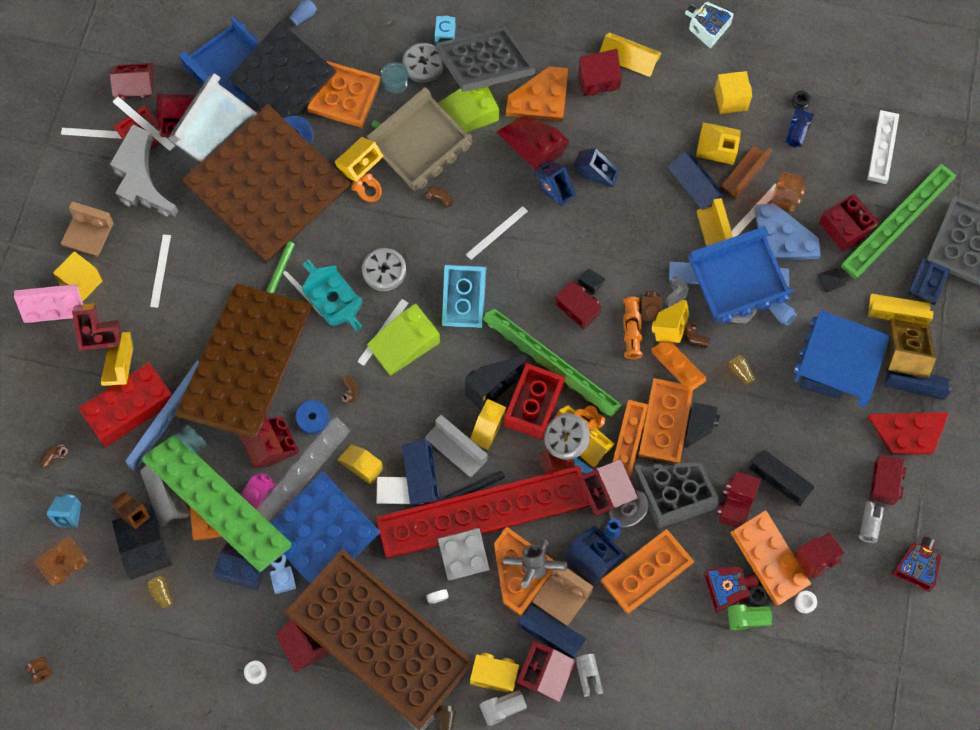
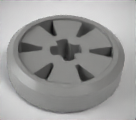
(416, 70)
(374, 263)
(577, 440)

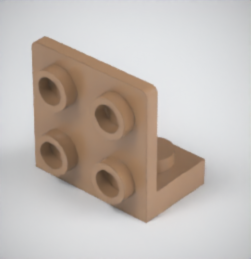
(87, 229)
(563, 595)

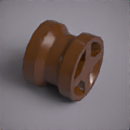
(38, 670)

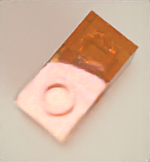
(788, 191)
(50, 564)

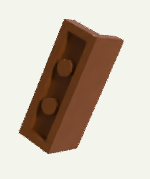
(745, 172)

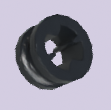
(801, 105)
(761, 590)

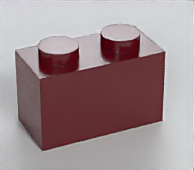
(578, 305)
(887, 479)

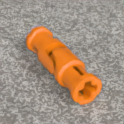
(632, 326)

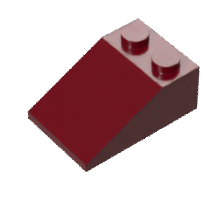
(534, 140)

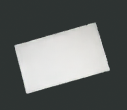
(392, 490)

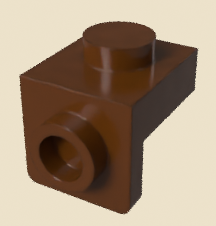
(650, 305)

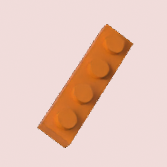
(630, 434)

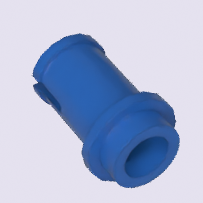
(609, 532)

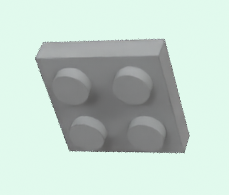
(463, 554)

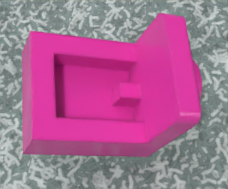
(257, 489)

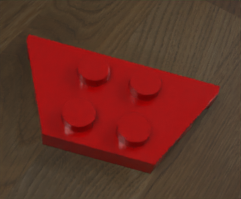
(909, 431)

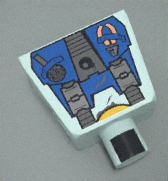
(709, 22)

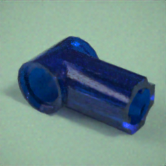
(800, 124)

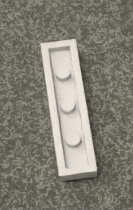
(883, 147)

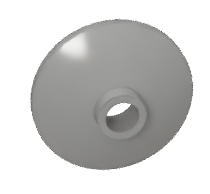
(631, 512)

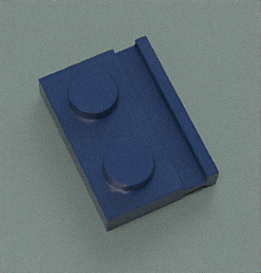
(928, 281)

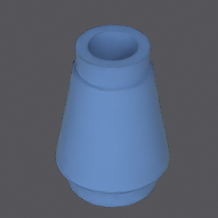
(303, 12)
(783, 312)

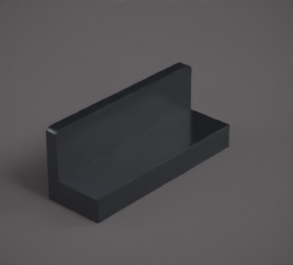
(781, 477)

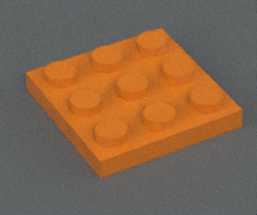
(346, 96)

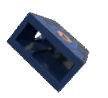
(555, 176)

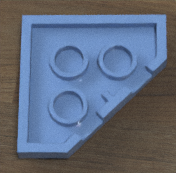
(786, 235)

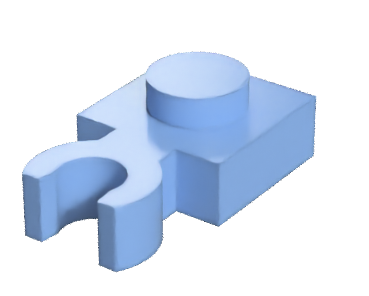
(282, 577)

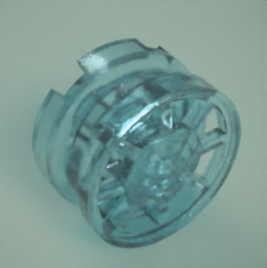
(394, 78)
(191, 439)

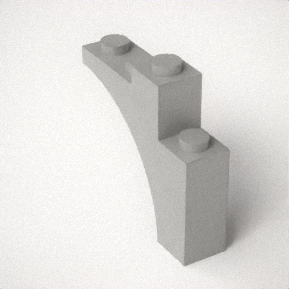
(132, 165)

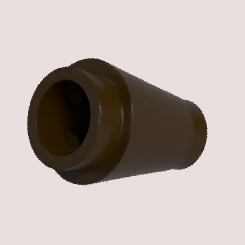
(445, 717)

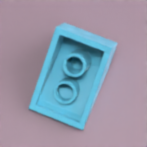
(464, 295)

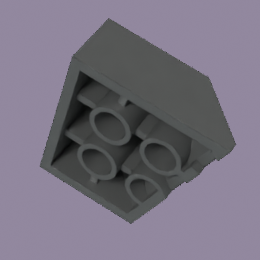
(676, 492)

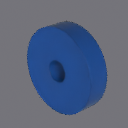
(312, 408)

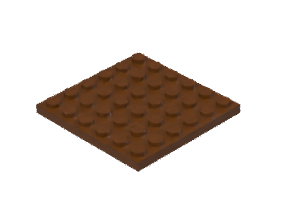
(266, 183)

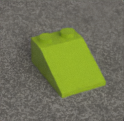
(471, 108)
(404, 340)

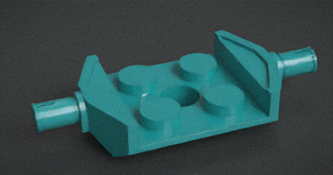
(328, 281)

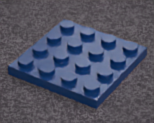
(321, 525)

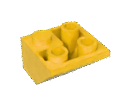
(718, 143)

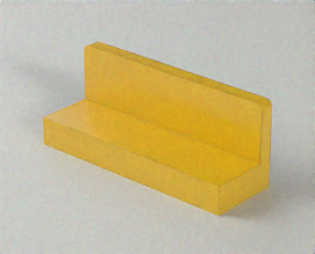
(631, 54)
(714, 223)
(901, 309)
(118, 362)
(597, 445)

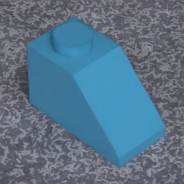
(65, 511)

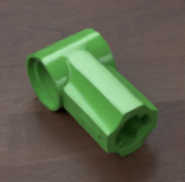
(743, 617)

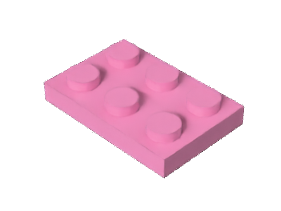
(47, 303)

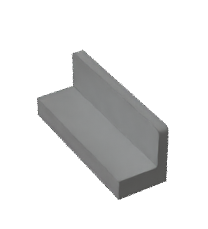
(456, 447)
(165, 501)

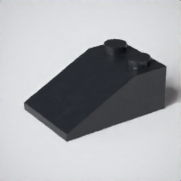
(493, 380)
(142, 548)

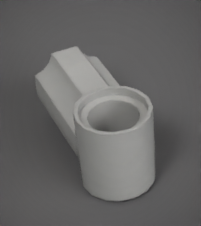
(498, 709)

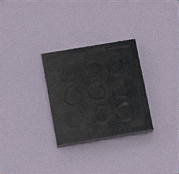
(282, 73)

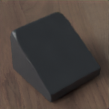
(591, 281)

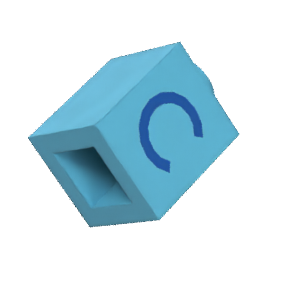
(444, 28)

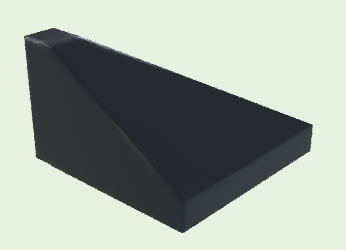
(832, 279)

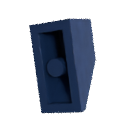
(596, 167)

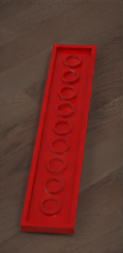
(485, 509)

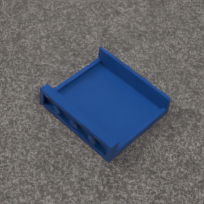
(222, 56)
(739, 275)
(842, 355)

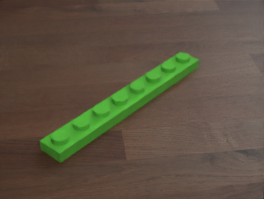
(898, 221)
(552, 362)

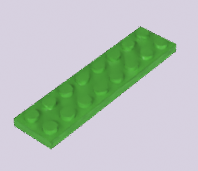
(217, 503)

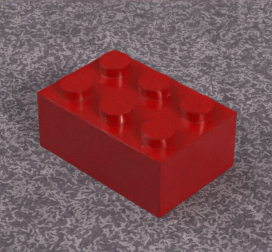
(534, 401)

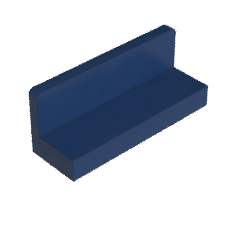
(695, 180)
(933, 387)
(420, 472)
(551, 632)

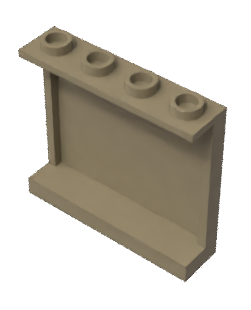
(420, 140)

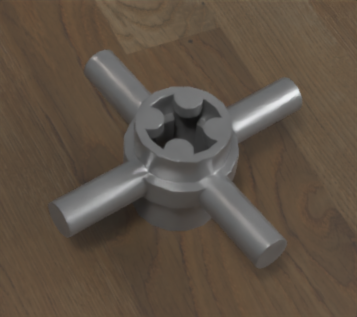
(534, 562)

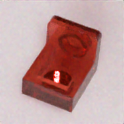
(552, 464)

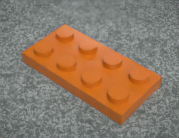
(665, 422)
(770, 558)
(647, 571)

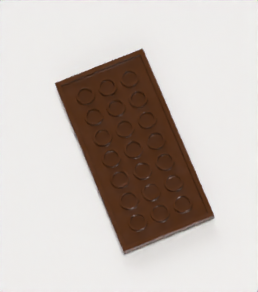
(244, 361)
(379, 638)

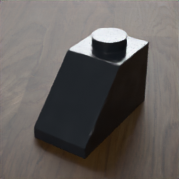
(700, 422)

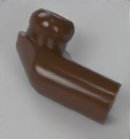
(439, 193)
(693, 337)
(351, 391)
(53, 453)

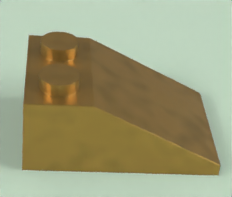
(910, 349)

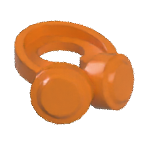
(357, 186)
(591, 413)

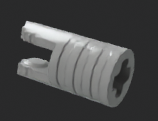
(871, 523)
(588, 670)

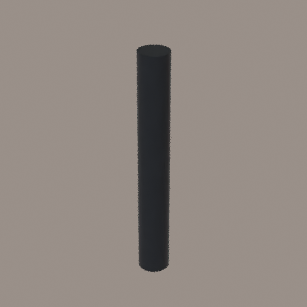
(477, 485)

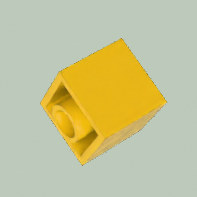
(733, 92)
(80, 272)

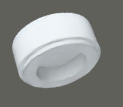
(438, 596)
(805, 602)
(255, 672)

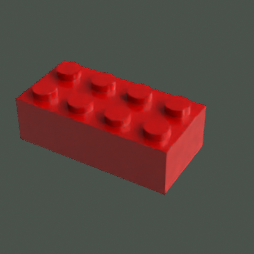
(126, 405)

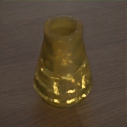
(741, 369)
(160, 591)

